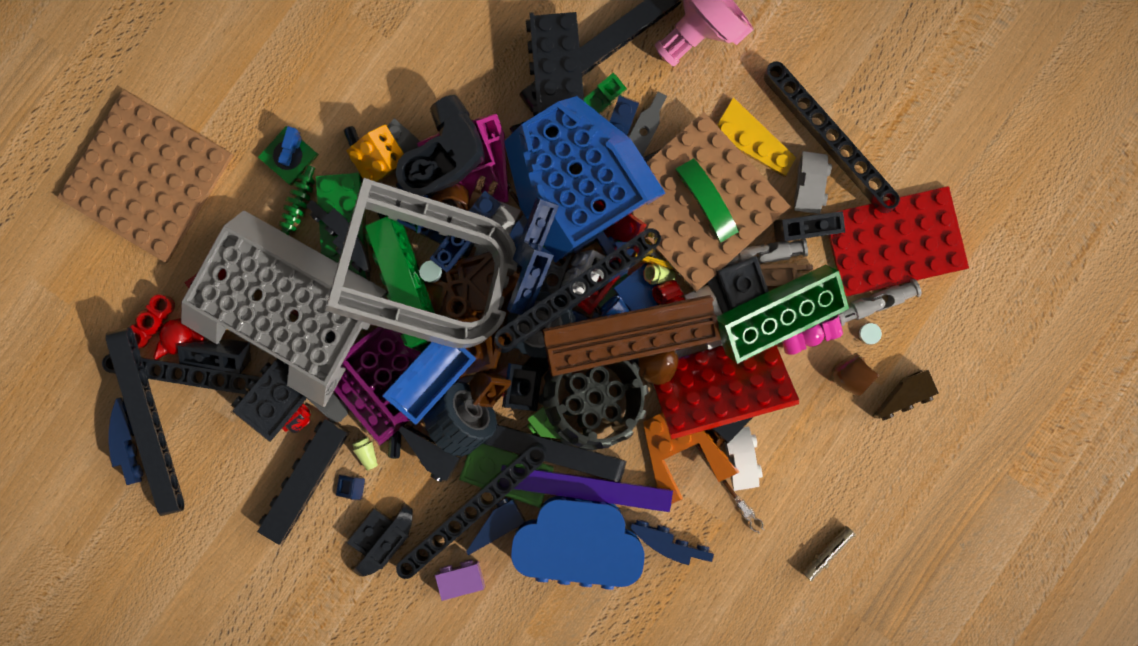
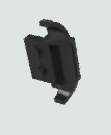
(379, 538)

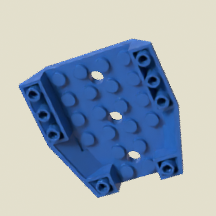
(609, 173)

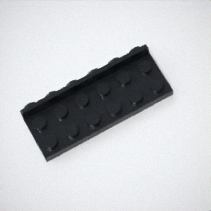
(554, 60)
(269, 399)

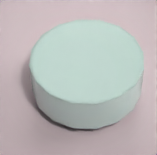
(430, 272)
(870, 333)

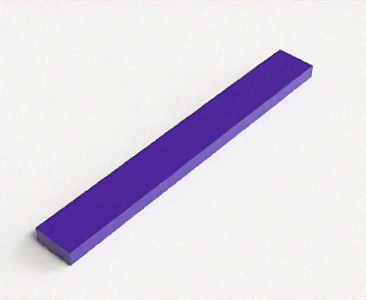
(594, 489)

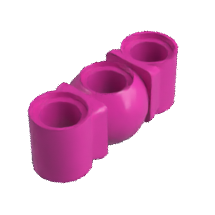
(827, 330)

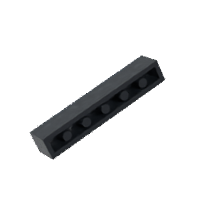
(303, 481)

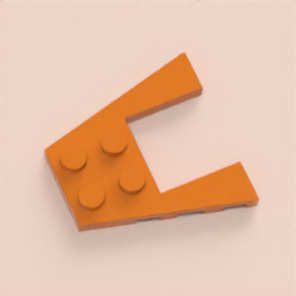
(663, 447)

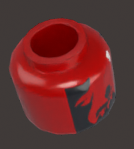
(298, 420)

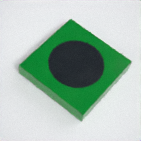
(300, 159)

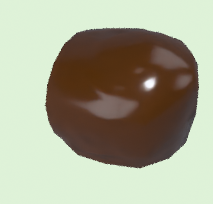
(454, 196)
(658, 367)
(854, 375)

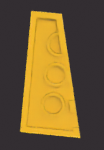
(755, 139)

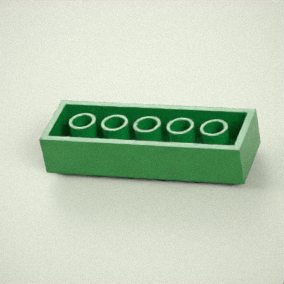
(339, 193)
(399, 270)
(782, 313)

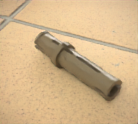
(833, 548)

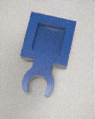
(291, 141)

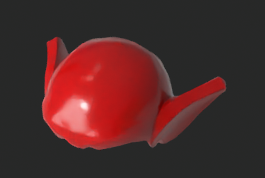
(171, 335)

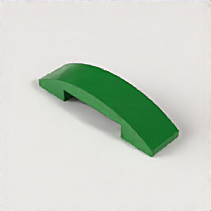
(605, 93)
(708, 199)

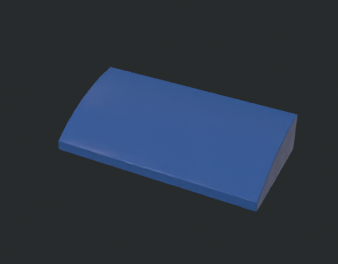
(636, 290)
(428, 379)

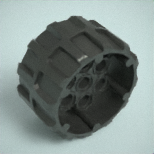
(634, 412)

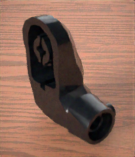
(446, 157)

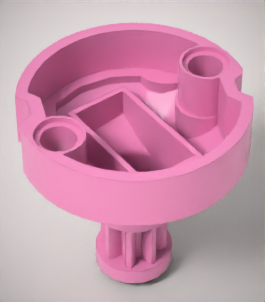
(704, 19)

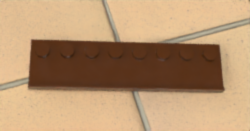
(630, 335)

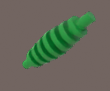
(296, 202)

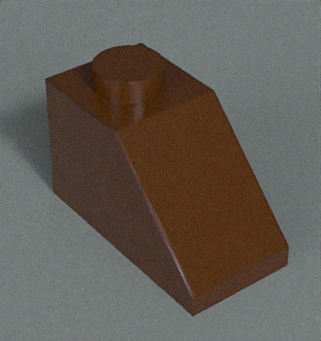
(487, 388)

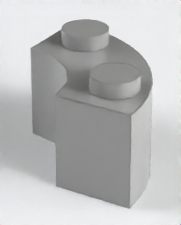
(811, 182)

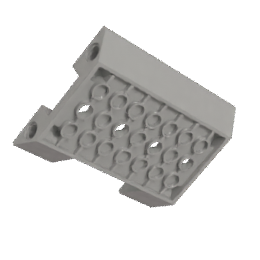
(290, 280)

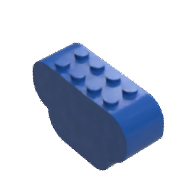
(578, 544)

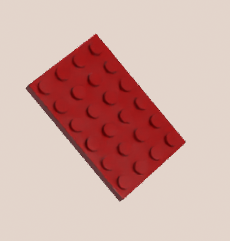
(892, 248)
(717, 391)

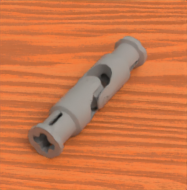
(772, 252)
(866, 306)

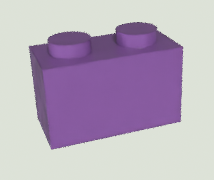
(459, 580)

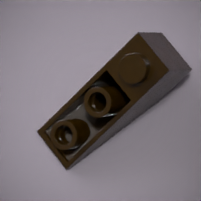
(909, 391)

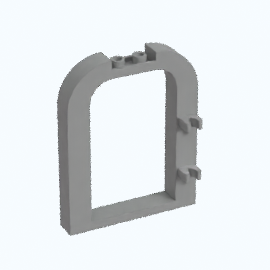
(447, 221)

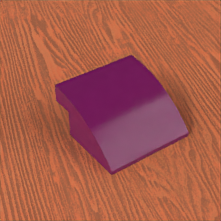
(370, 370)

